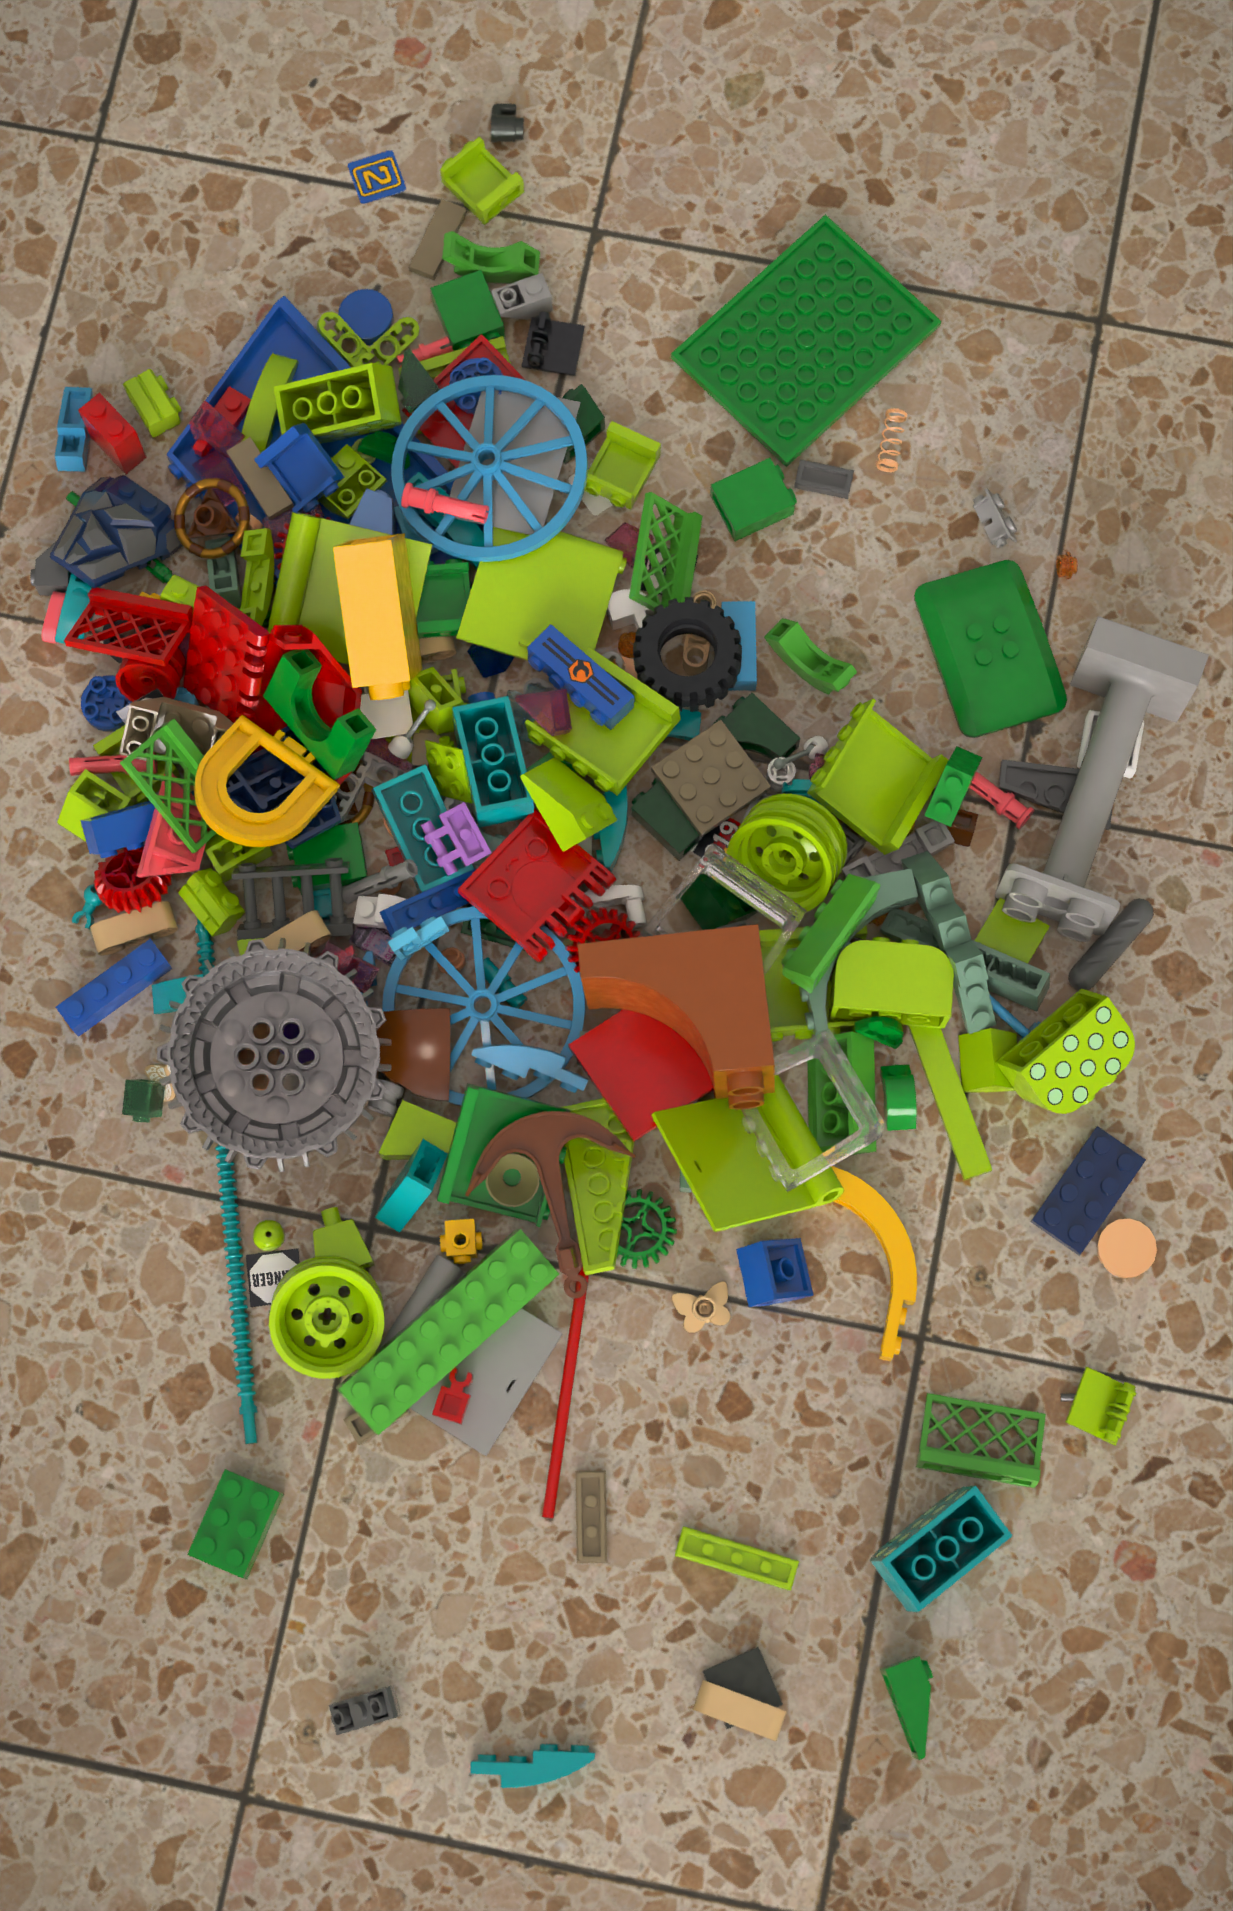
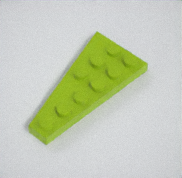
(598, 1188)

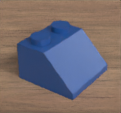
(774, 1272)

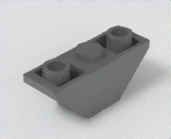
(365, 1710)

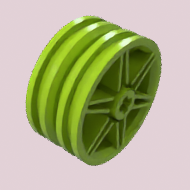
(796, 840)
(323, 1358)

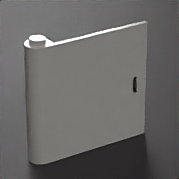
(509, 1355)

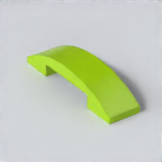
(263, 407)
(259, 573)

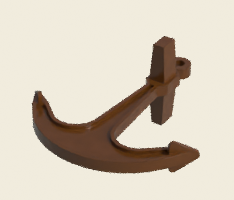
(542, 1139)

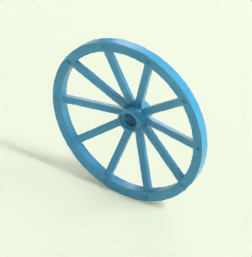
(493, 471)
(575, 1026)

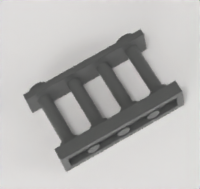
(253, 928)

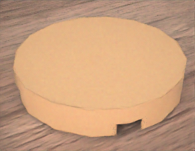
(1126, 1248)

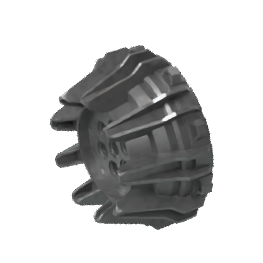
(220, 1023)

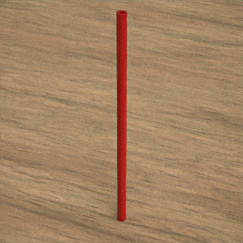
(564, 1402)

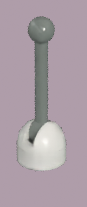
(402, 745)
(809, 750)

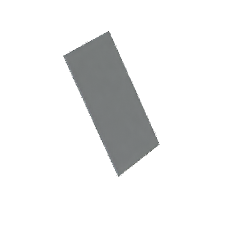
(541, 428)

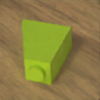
(410, 1127)

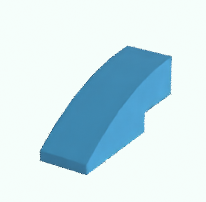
(73, 436)

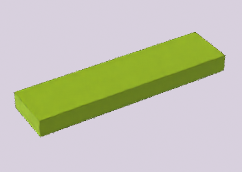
(736, 1558)

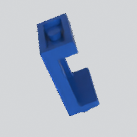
(301, 467)

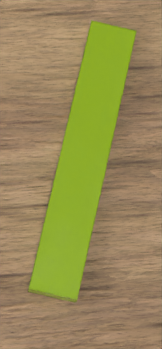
(951, 1101)

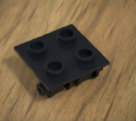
(552, 345)

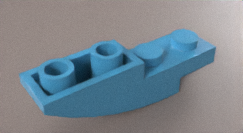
(518, 1058)

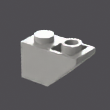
(523, 298)

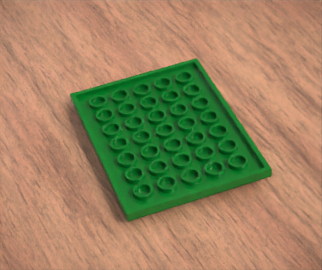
(805, 340)

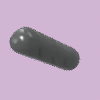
(1111, 944)

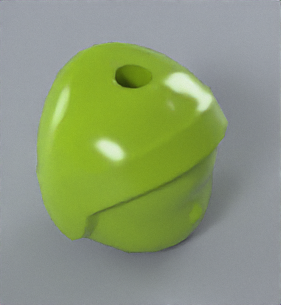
(268, 1243)

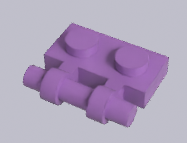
(464, 835)

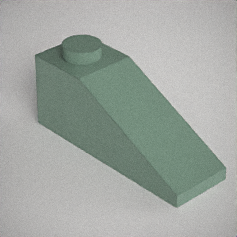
(224, 574)

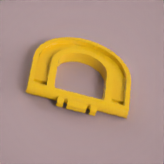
(258, 828)

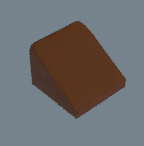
(963, 827)

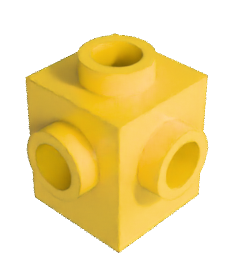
(455, 1231)

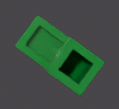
(899, 1097)

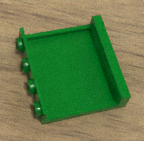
(480, 1119)

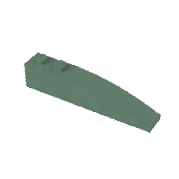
(1006, 974)

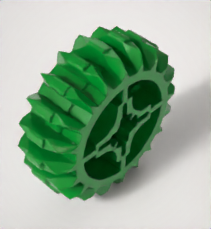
(649, 1233)

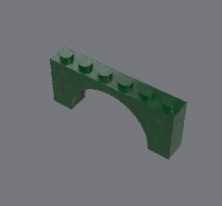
(756, 731)

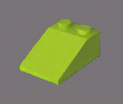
(567, 803)

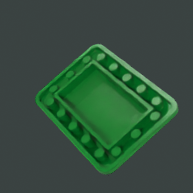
(990, 648)

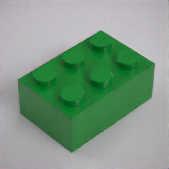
(235, 1524)

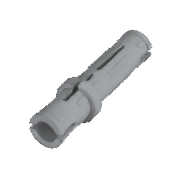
(387, 878)

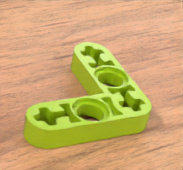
(362, 351)

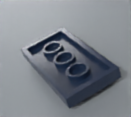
(1088, 1190)

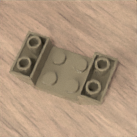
(145, 716)

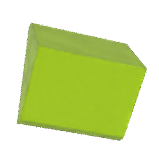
(978, 1058)

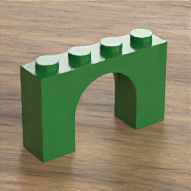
(290, 695)

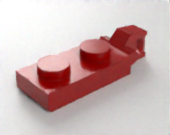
(231, 406)

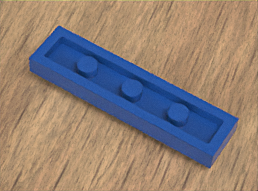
(425, 905)

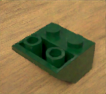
(588, 418)
(714, 904)

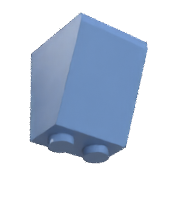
(375, 512)

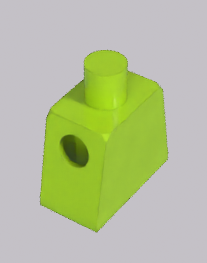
(341, 1239)

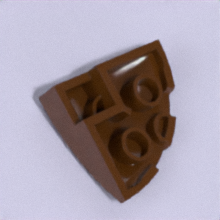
(418, 1050)

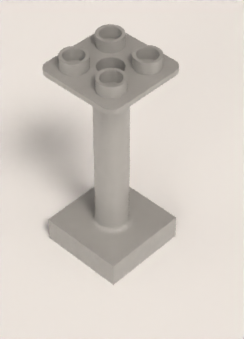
(1135, 677)

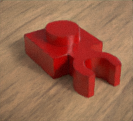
(452, 1401)

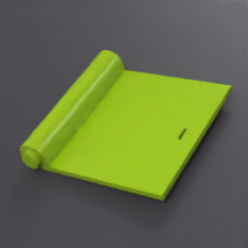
(308, 578)
(557, 584)
(725, 1165)

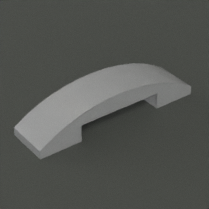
(930, 837)

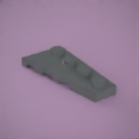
(1040, 783)

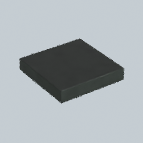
(747, 1676)

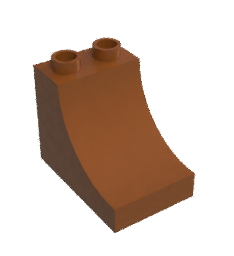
(702, 988)

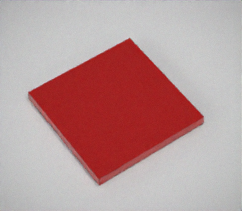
(641, 1068)

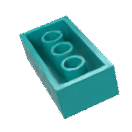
(407, 805)

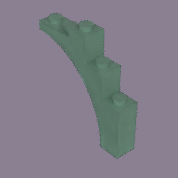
(896, 891)
(954, 939)

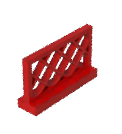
(137, 611)

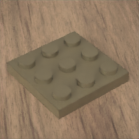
(710, 778)

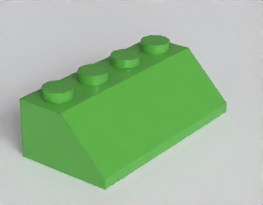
(830, 931)
(827, 1112)

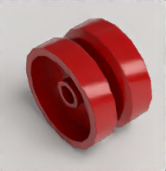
(140, 678)

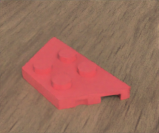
(163, 849)

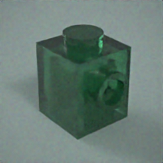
(143, 1099)

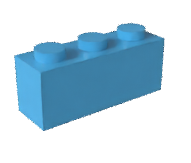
(745, 622)

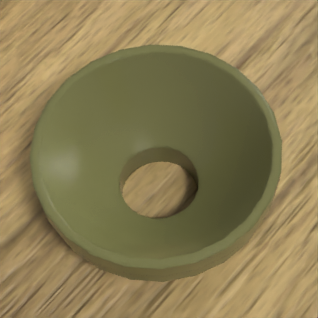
(513, 1194)

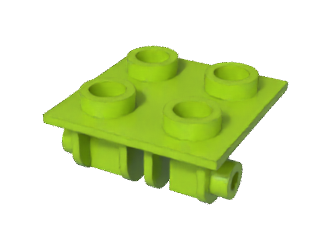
(448, 769)
(1101, 1406)

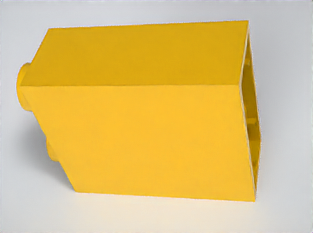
(378, 614)

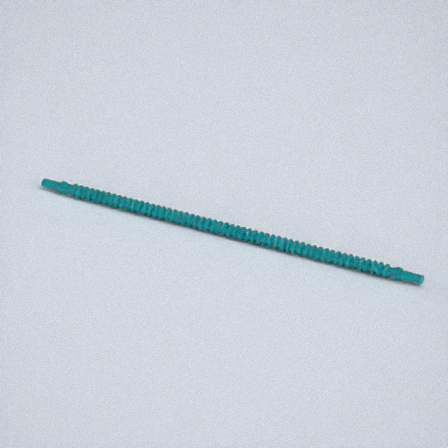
(247, 1407)

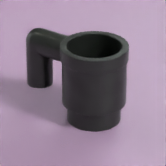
(505, 125)

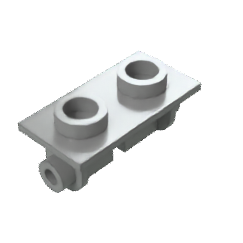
(991, 508)

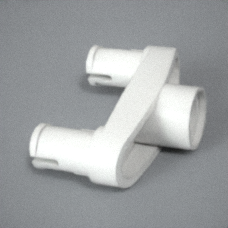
(628, 895)

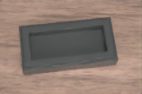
(824, 479)

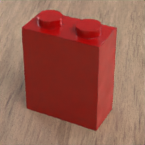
(112, 433)

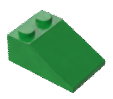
(910, 1694)

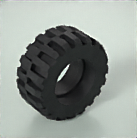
(688, 619)

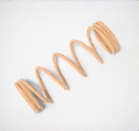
(889, 462)

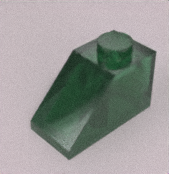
(414, 382)

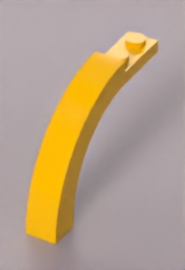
(890, 1232)

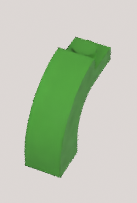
(497, 263)
(807, 659)

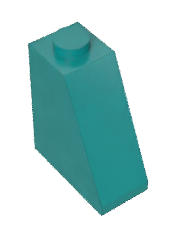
(411, 1186)

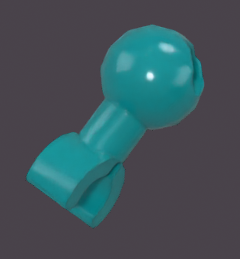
(92, 900)

